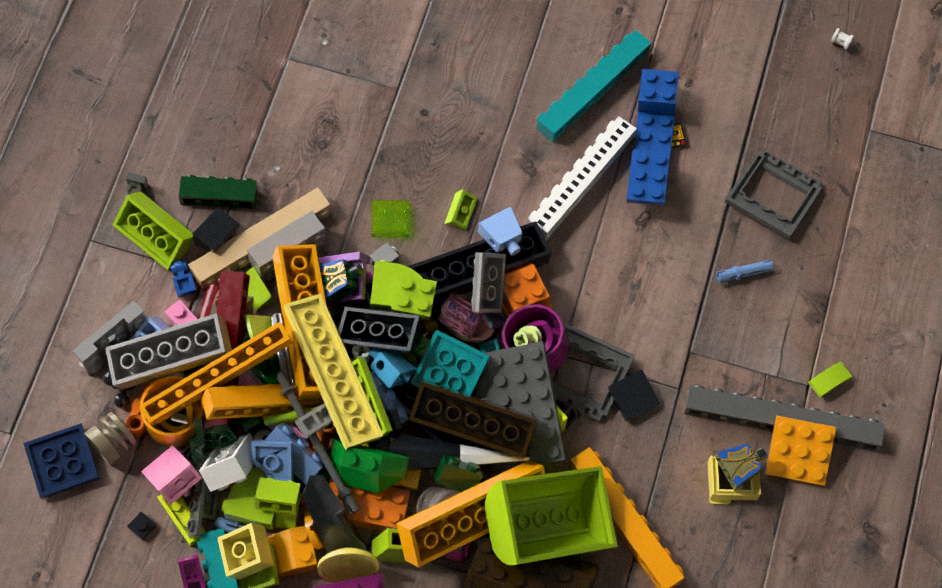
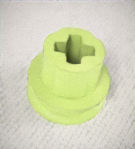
(527, 335)

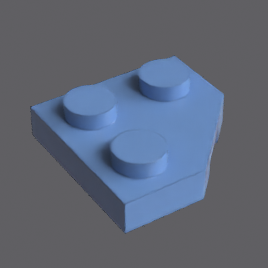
(274, 458)

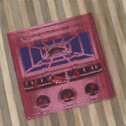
(459, 316)

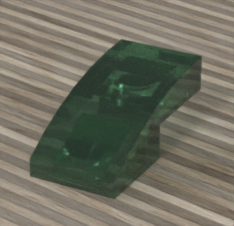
(197, 443)

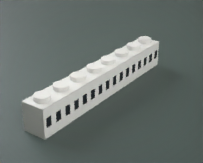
(583, 176)

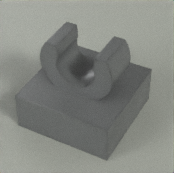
(136, 182)

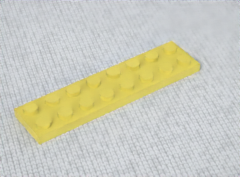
(333, 371)

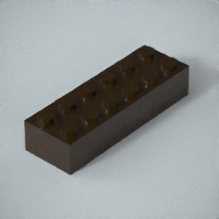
(473, 419)

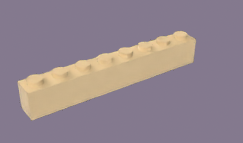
(234, 252)

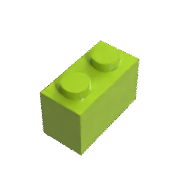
(277, 496)

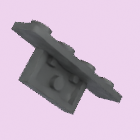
(202, 504)

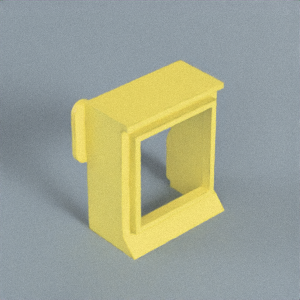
(724, 496)

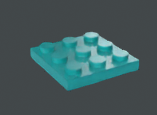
(451, 364)

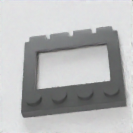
(766, 216)
(601, 352)

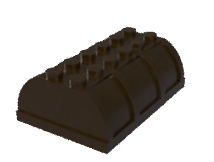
(559, 572)

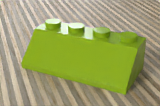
(153, 229)

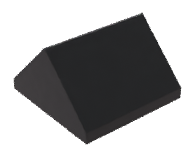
(215, 230)

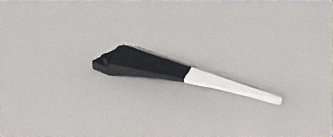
(428, 453)

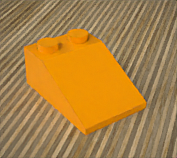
(293, 552)

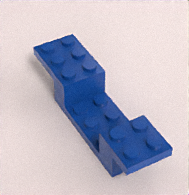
(653, 137)

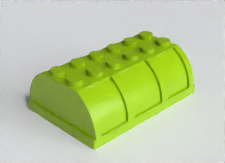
(549, 516)

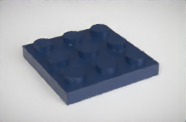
(61, 461)

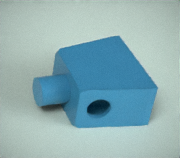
(391, 367)

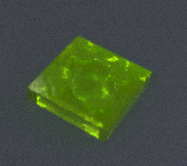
(390, 218)

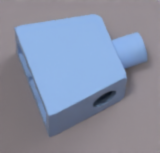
(502, 231)

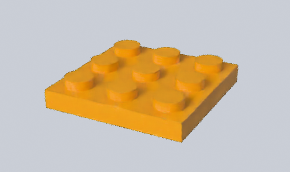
(800, 450)

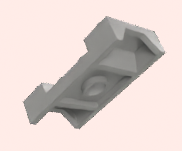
(112, 332)

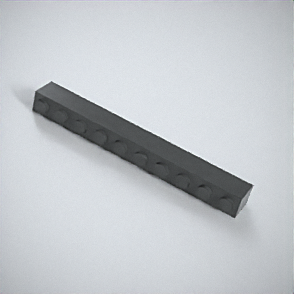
(762, 414)

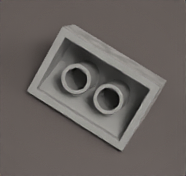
(488, 282)

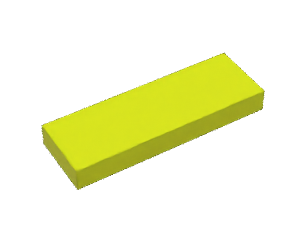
(180, 515)

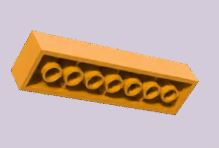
(298, 278)
(453, 520)

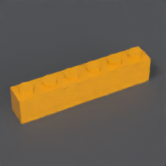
(249, 401)

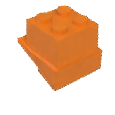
(523, 288)

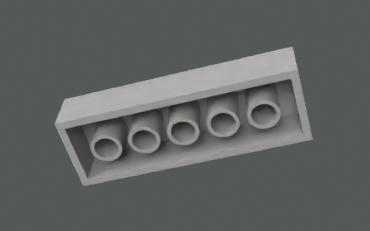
(168, 351)

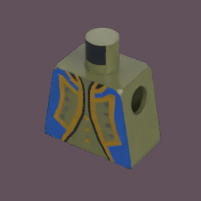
(740, 464)

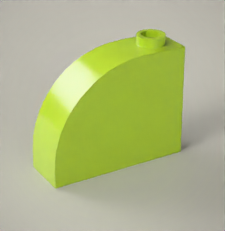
(385, 282)
(241, 502)
(388, 546)

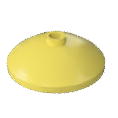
(347, 565)

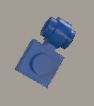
(183, 282)

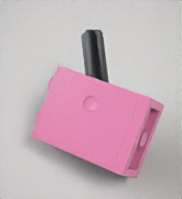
(172, 473)

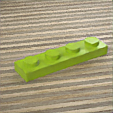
(369, 387)

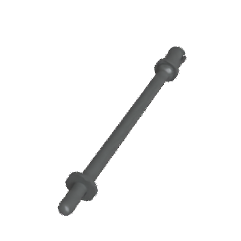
(344, 493)

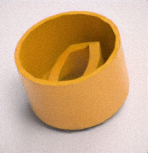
(164, 432)

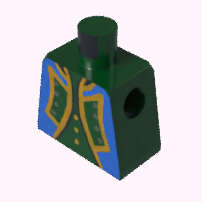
(339, 279)

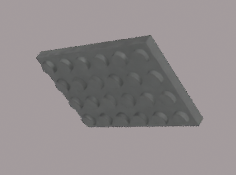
(523, 382)

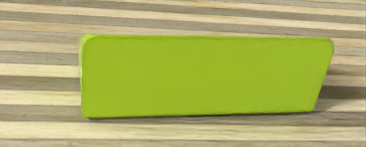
(461, 210)
(258, 290)

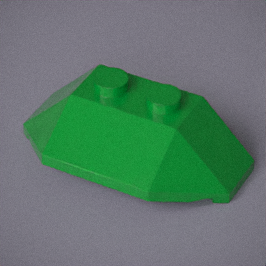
(367, 466)

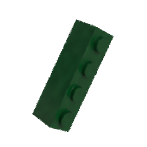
(218, 192)

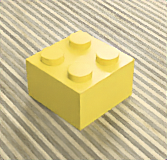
(245, 551)

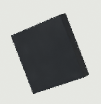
(633, 395)

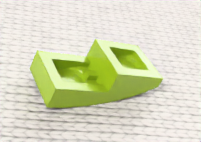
(830, 379)

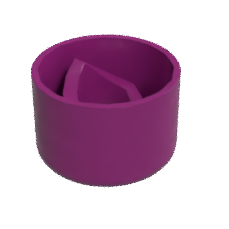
(549, 325)

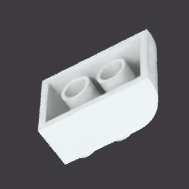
(228, 464)

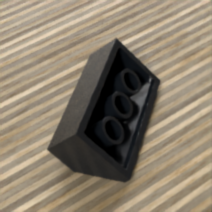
(380, 329)

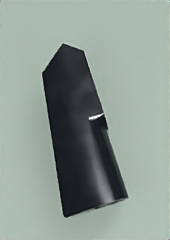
(330, 516)

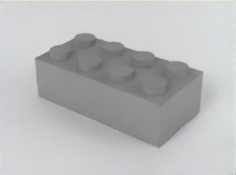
(303, 231)

